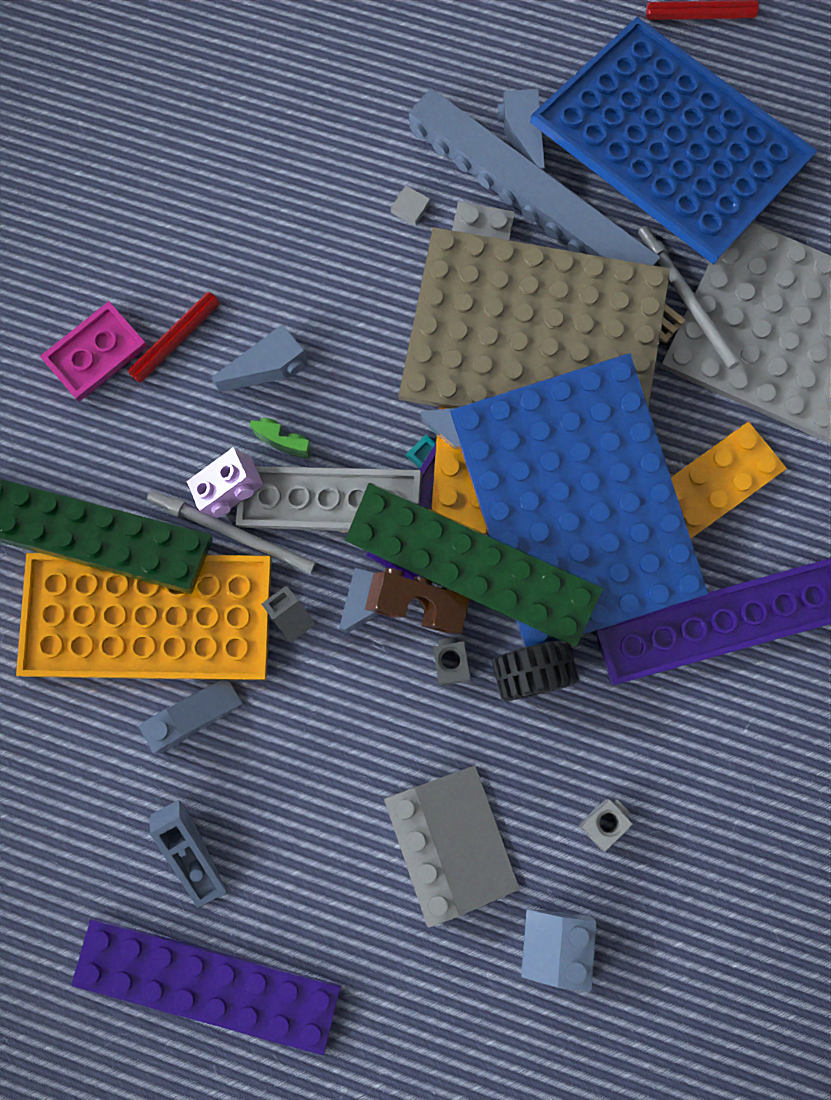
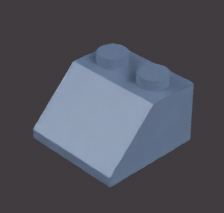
(559, 949)

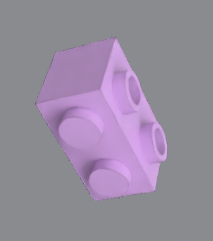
(225, 483)

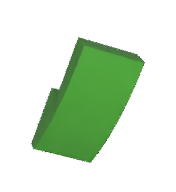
(273, 434)

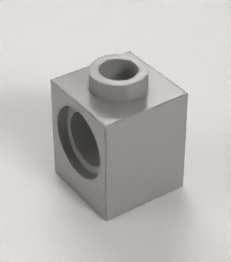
(592, 828)

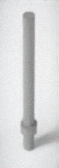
(689, 298)
(179, 507)

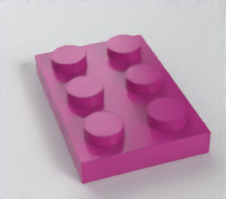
(93, 351)

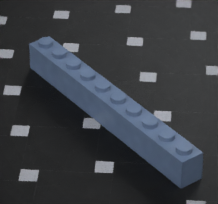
(522, 182)

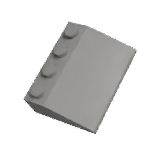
(451, 846)

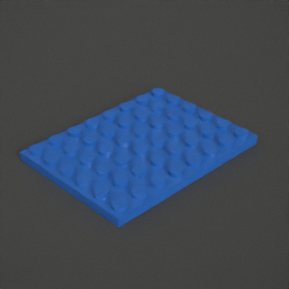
(674, 138)
(584, 486)

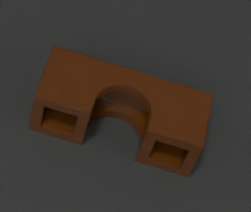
(393, 592)

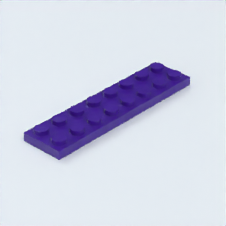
(718, 623)
(207, 986)

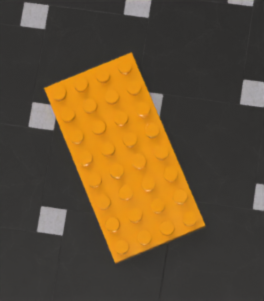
(120, 627)

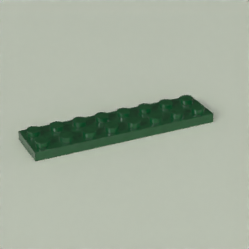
(101, 537)
(474, 564)

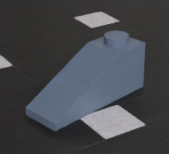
(516, 115)
(266, 361)
(189, 716)
(186, 853)

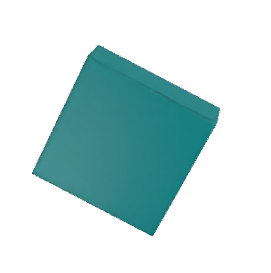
(420, 451)

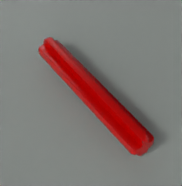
(702, 9)
(174, 336)

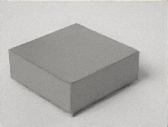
(410, 205)

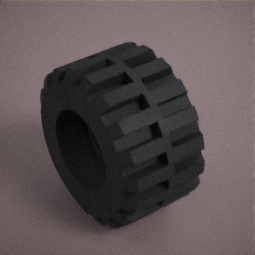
(535, 670)

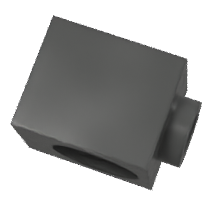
(288, 614)
(456, 675)

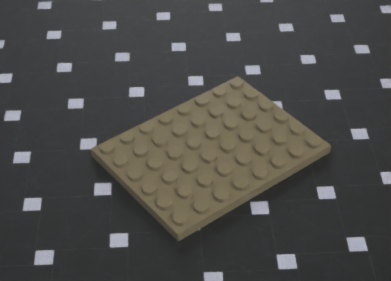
(523, 313)

